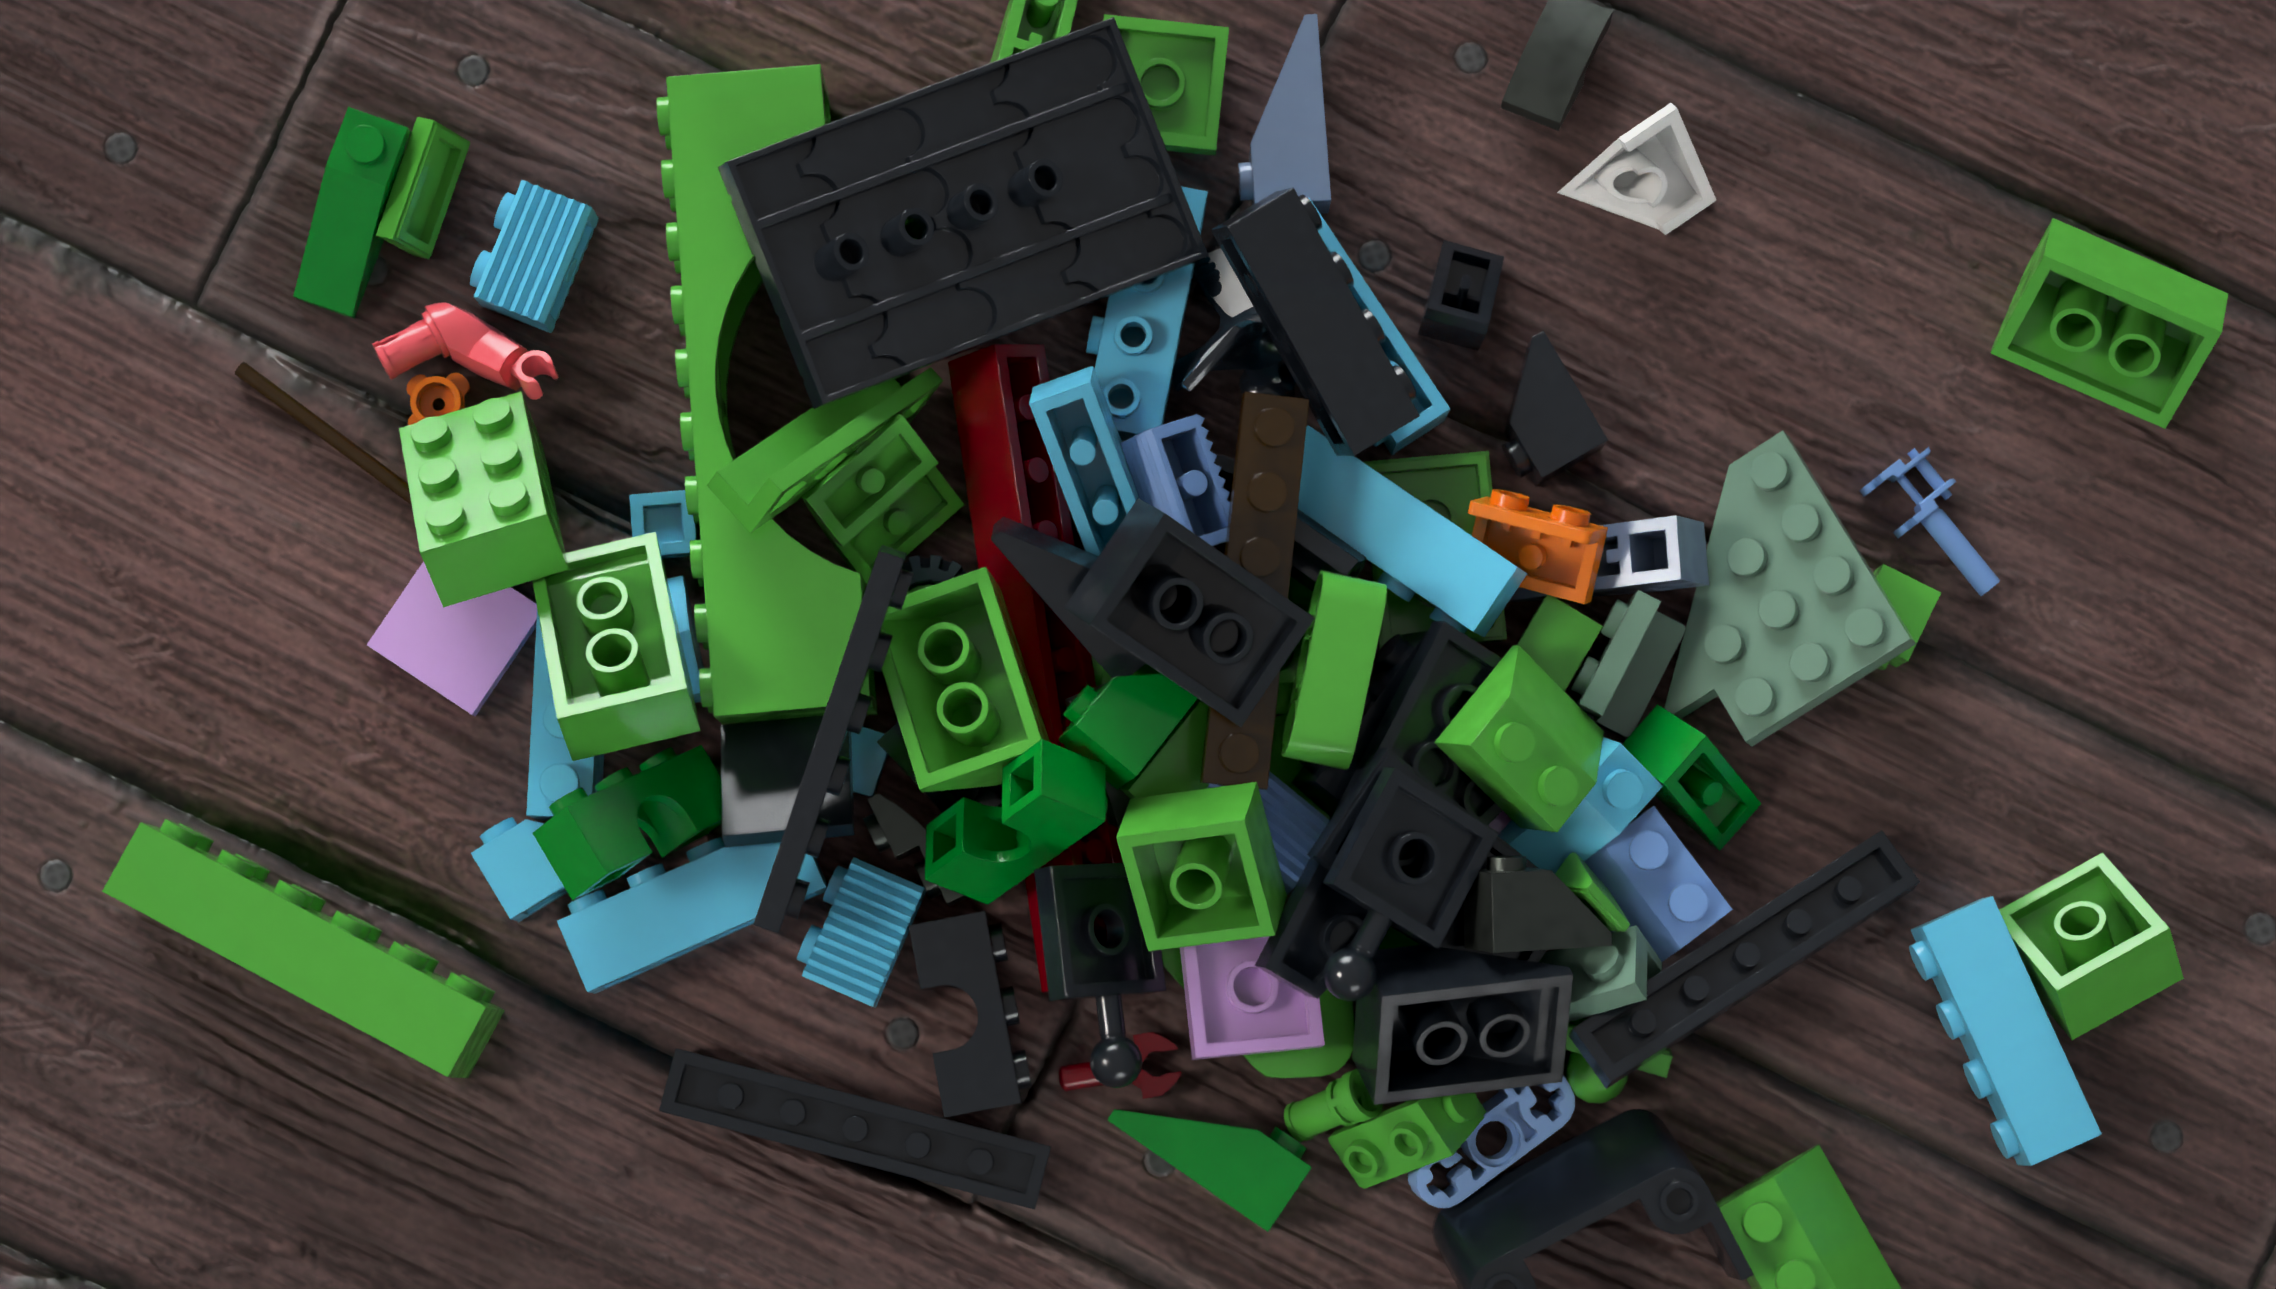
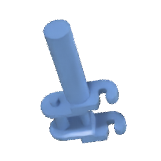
(1936, 520)

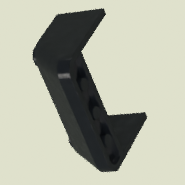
(1571, 1189)

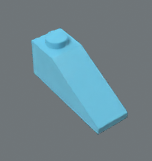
(1608, 808)

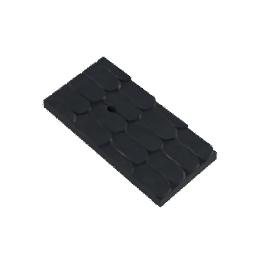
(963, 212)

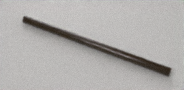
(324, 430)

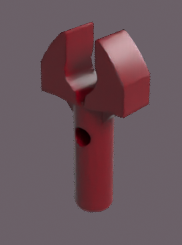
(1080, 1075)

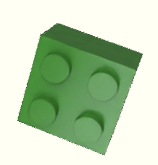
(1202, 866)

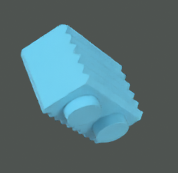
(534, 255)
(861, 931)

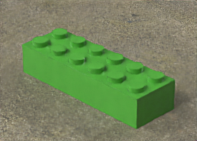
(303, 950)

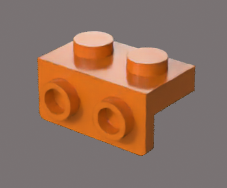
(1554, 548)

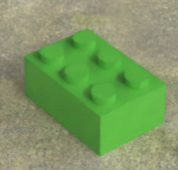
(482, 499)

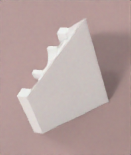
(1647, 175)

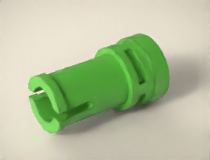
(1341, 1103)

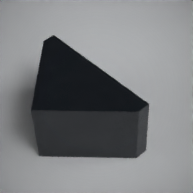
(1461, 295)

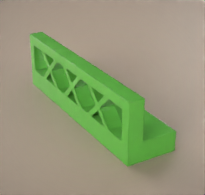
(811, 446)

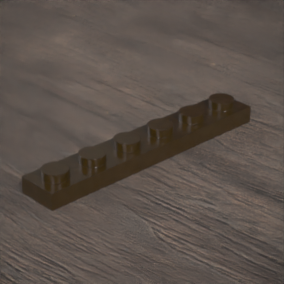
(1263, 543)

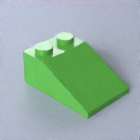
(615, 649)

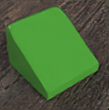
(1592, 892)

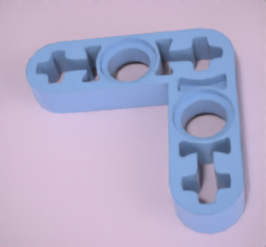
(1524, 1132)

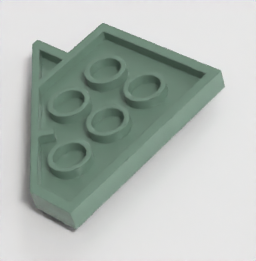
(1785, 602)

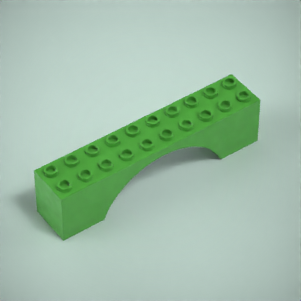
(771, 605)

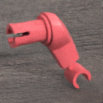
(469, 343)

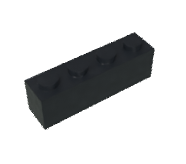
(1317, 321)

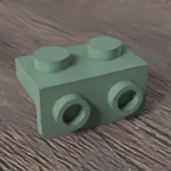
(1630, 665)
(1608, 974)

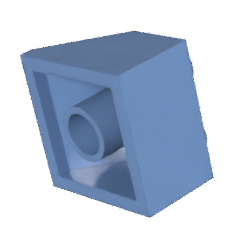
(1658, 884)

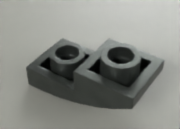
(1556, 61)
(902, 833)

